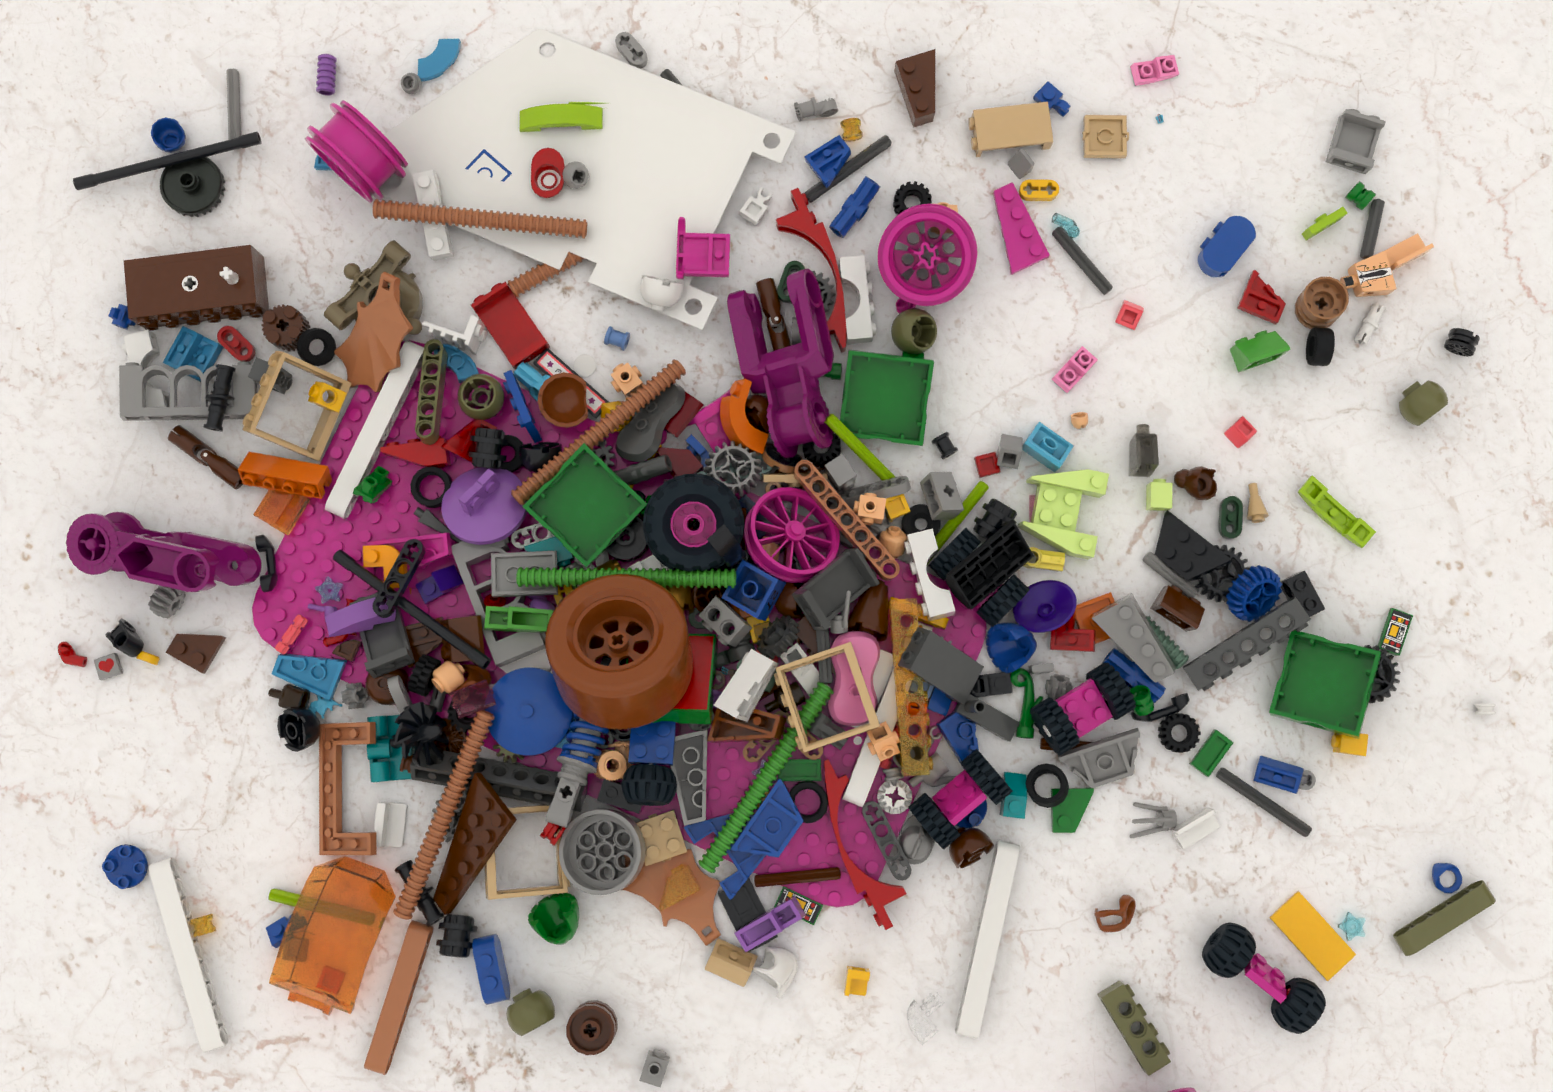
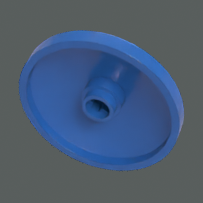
(529, 712)

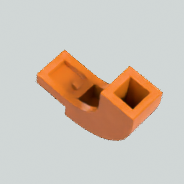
(735, 421)

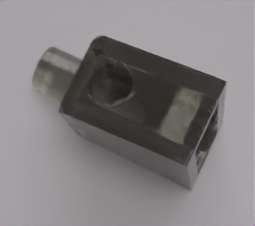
(1143, 452)

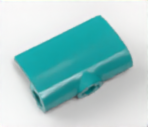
(384, 758)

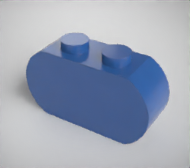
(1226, 246)
(491, 969)

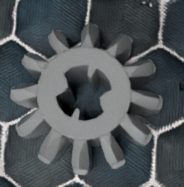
(166, 601)

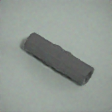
(645, 470)

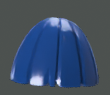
(1010, 646)

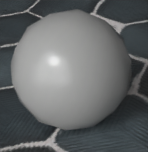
(575, 174)

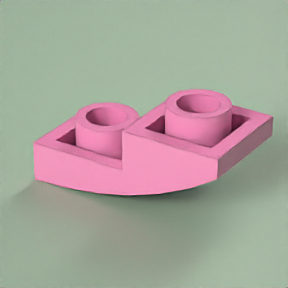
(1156, 70)
(1074, 369)

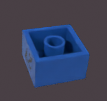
(754, 590)

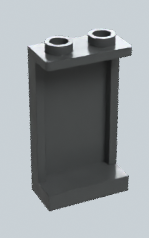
(826, 592)
(386, 645)
(941, 665)

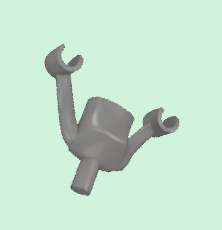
(939, 768)

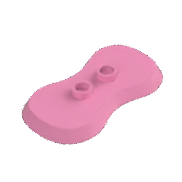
(846, 704)

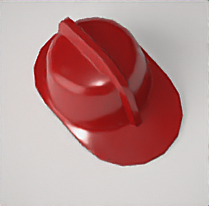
(547, 160)

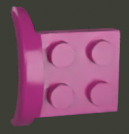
(701, 253)
(710, 424)

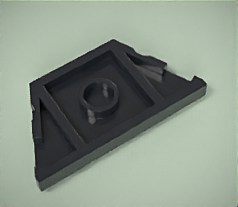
(1187, 550)

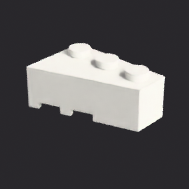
(746, 685)

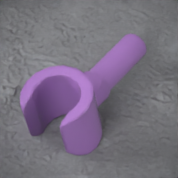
(326, 609)

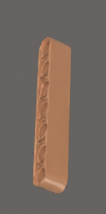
(843, 509)
(398, 997)

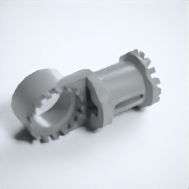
(810, 108)

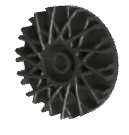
(192, 186)

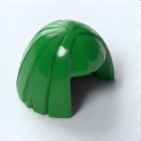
(555, 918)

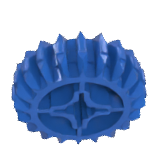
(1254, 593)

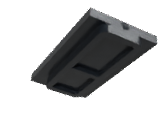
(744, 907)

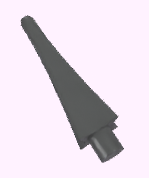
(430, 520)

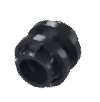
(488, 448)
(994, 518)
(456, 935)

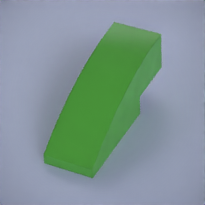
(516, 619)

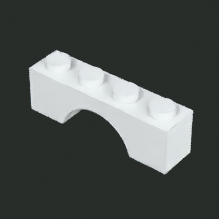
(436, 236)
(854, 274)
(143, 349)
(936, 601)

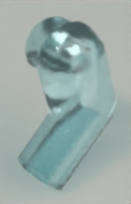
(1068, 225)

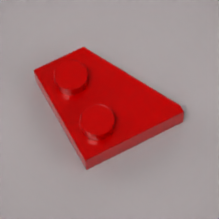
(1261, 300)
(460, 442)

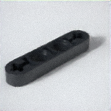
(395, 577)

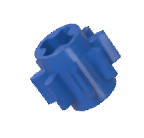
(120, 317)

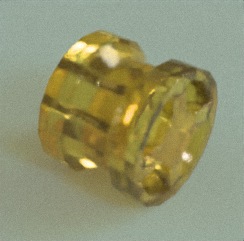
(851, 129)
(203, 925)

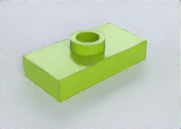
(1324, 222)

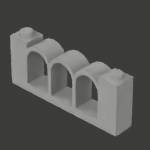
(133, 393)
(511, 647)

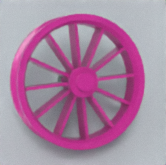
(790, 535)

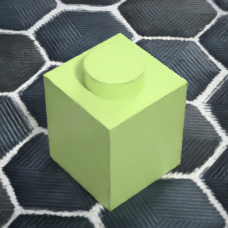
(1159, 495)

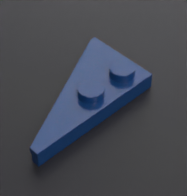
(959, 734)

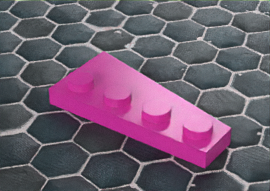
(1020, 235)
(436, 547)

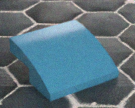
(192, 350)

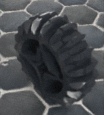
(1229, 576)
(1387, 680)

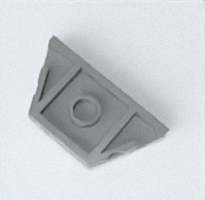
(1104, 759)

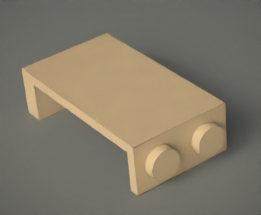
(1011, 127)

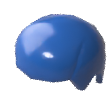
(168, 135)

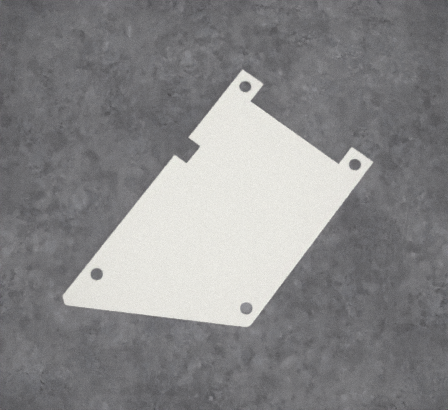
(655, 160)

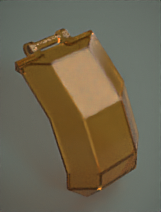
(332, 934)

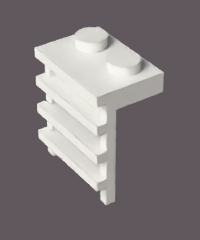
(472, 337)

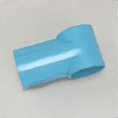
(530, 378)

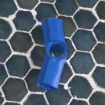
(854, 207)

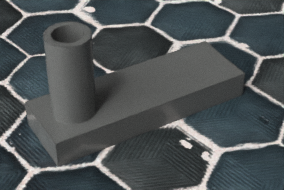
(988, 717)

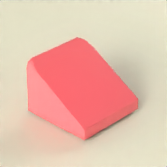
(1129, 314)
(1240, 432)

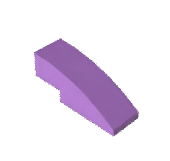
(355, 618)
(770, 923)

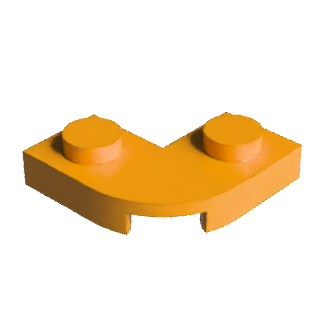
(384, 557)

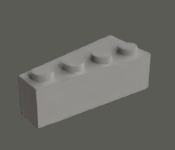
(1135, 636)
(691, 775)

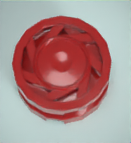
(549, 832)

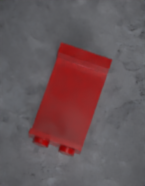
(509, 325)

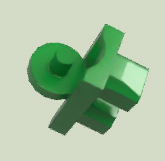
(373, 485)

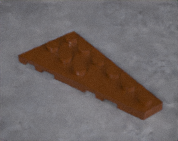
(477, 835)

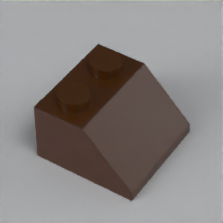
(1178, 608)
(467, 629)

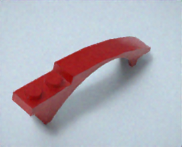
(803, 225)
(877, 892)

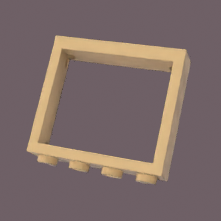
(259, 400)
(788, 699)
(490, 869)

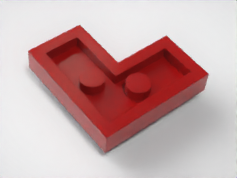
(1071, 639)

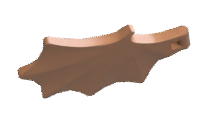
(376, 337)
(693, 910)

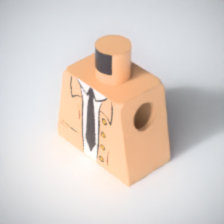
(1370, 277)

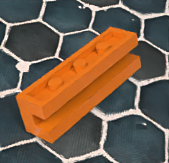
(284, 475)

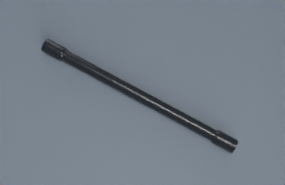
(94, 179)
(472, 654)

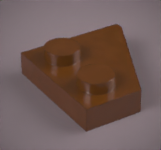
(422, 640)

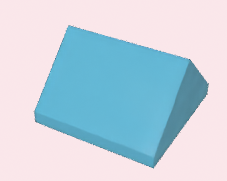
(1047, 447)

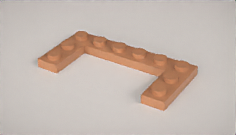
(331, 838)

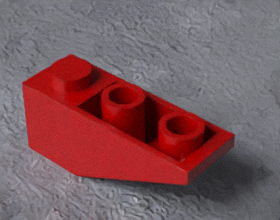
(419, 453)

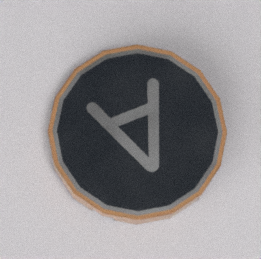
(773, 457)

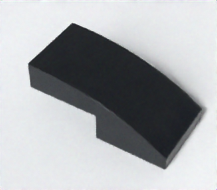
(992, 685)

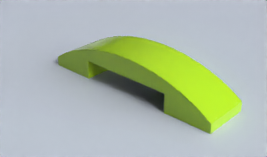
(561, 115)
(1334, 514)

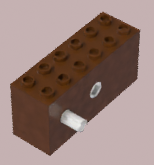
(196, 287)

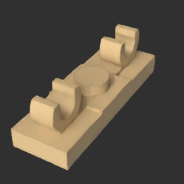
(776, 478)

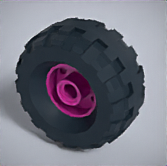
(668, 516)

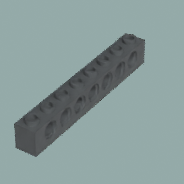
(505, 778)

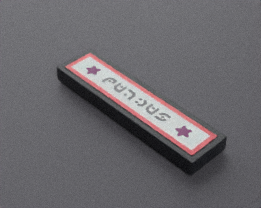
(552, 365)

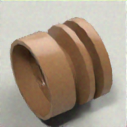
(1330, 296)

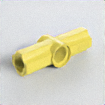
(1047, 560)

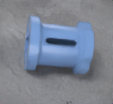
(617, 338)

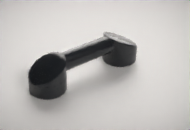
(267, 581)
(1179, 703)

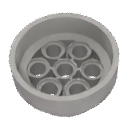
(574, 851)

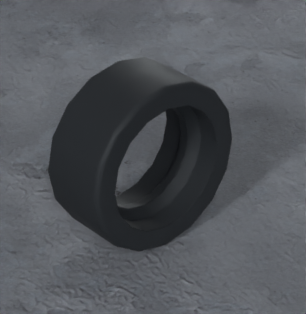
(416, 481)
(1044, 769)
(823, 799)

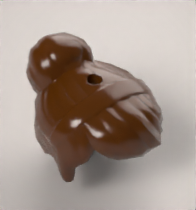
(1197, 482)

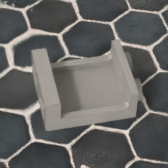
(1355, 141)

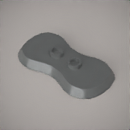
(644, 432)

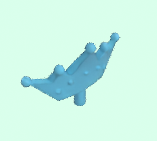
(321, 706)

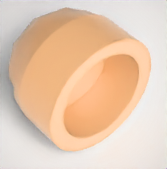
(1079, 420)

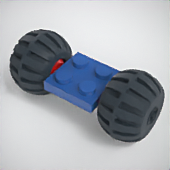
(648, 781)

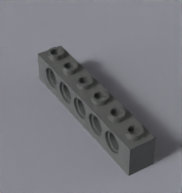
(1290, 608)

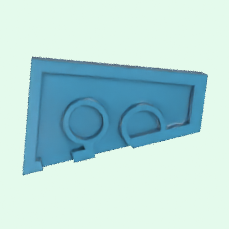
(310, 673)

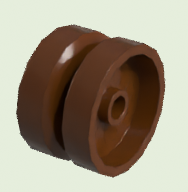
(587, 1040)

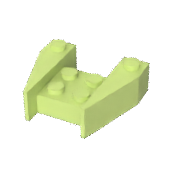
(1058, 508)

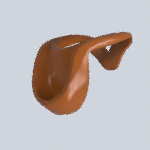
(475, 675)
(1126, 911)

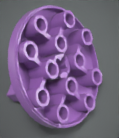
(481, 506)

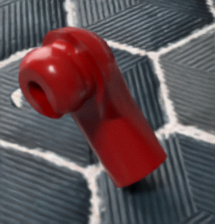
(69, 656)

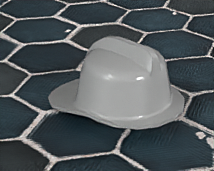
(915, 841)

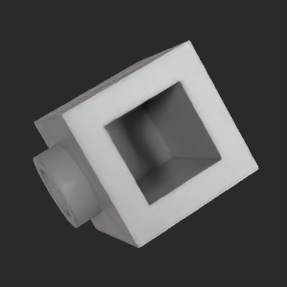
(1009, 451)
(654, 1067)

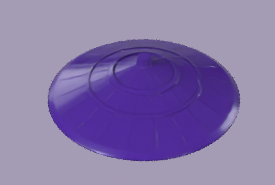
(1045, 606)

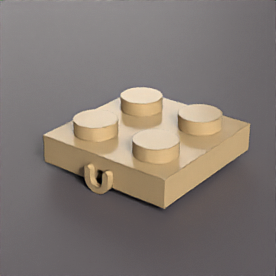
(1105, 136)
(661, 837)

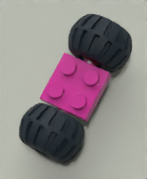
(1295, 1003)

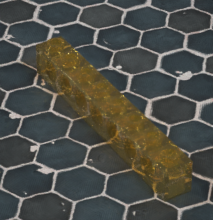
(909, 766)

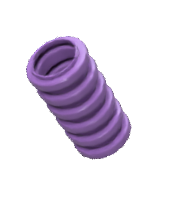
(326, 74)

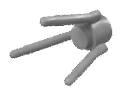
(839, 623)
(1165, 819)

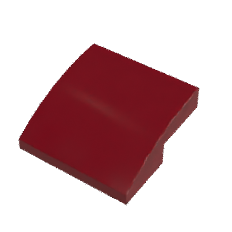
(684, 416)

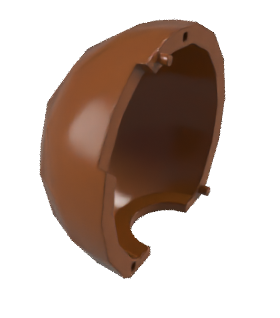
(563, 400)

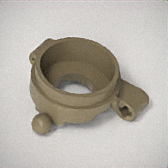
(364, 283)

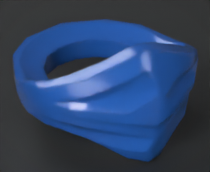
(1439, 869)

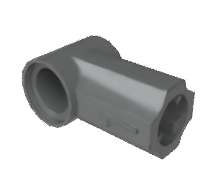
(825, 728)

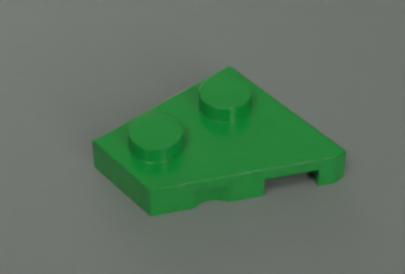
(1070, 812)

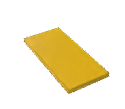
(1312, 936)

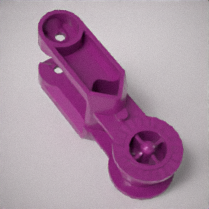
(790, 373)
(165, 559)

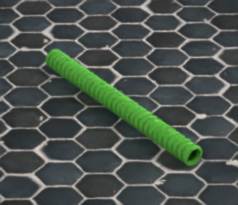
(663, 577)
(763, 781)

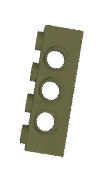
(1149, 1060)

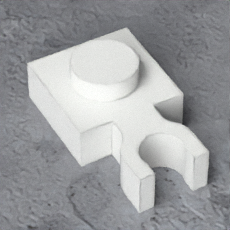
(754, 208)

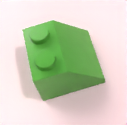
(1258, 350)

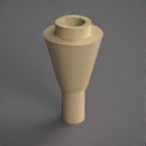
(1256, 508)

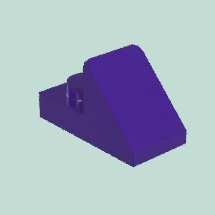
(439, 583)

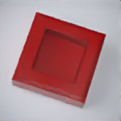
(987, 464)

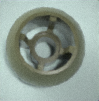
(914, 331)
(1422, 402)
(491, 406)
(530, 1011)

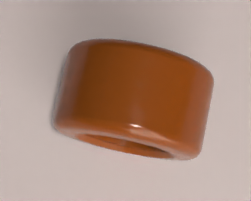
(619, 614)

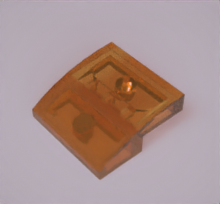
(281, 509)

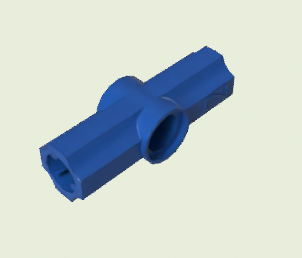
(1133, 674)

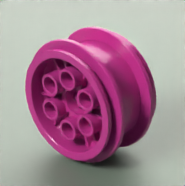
(356, 151)
(918, 290)

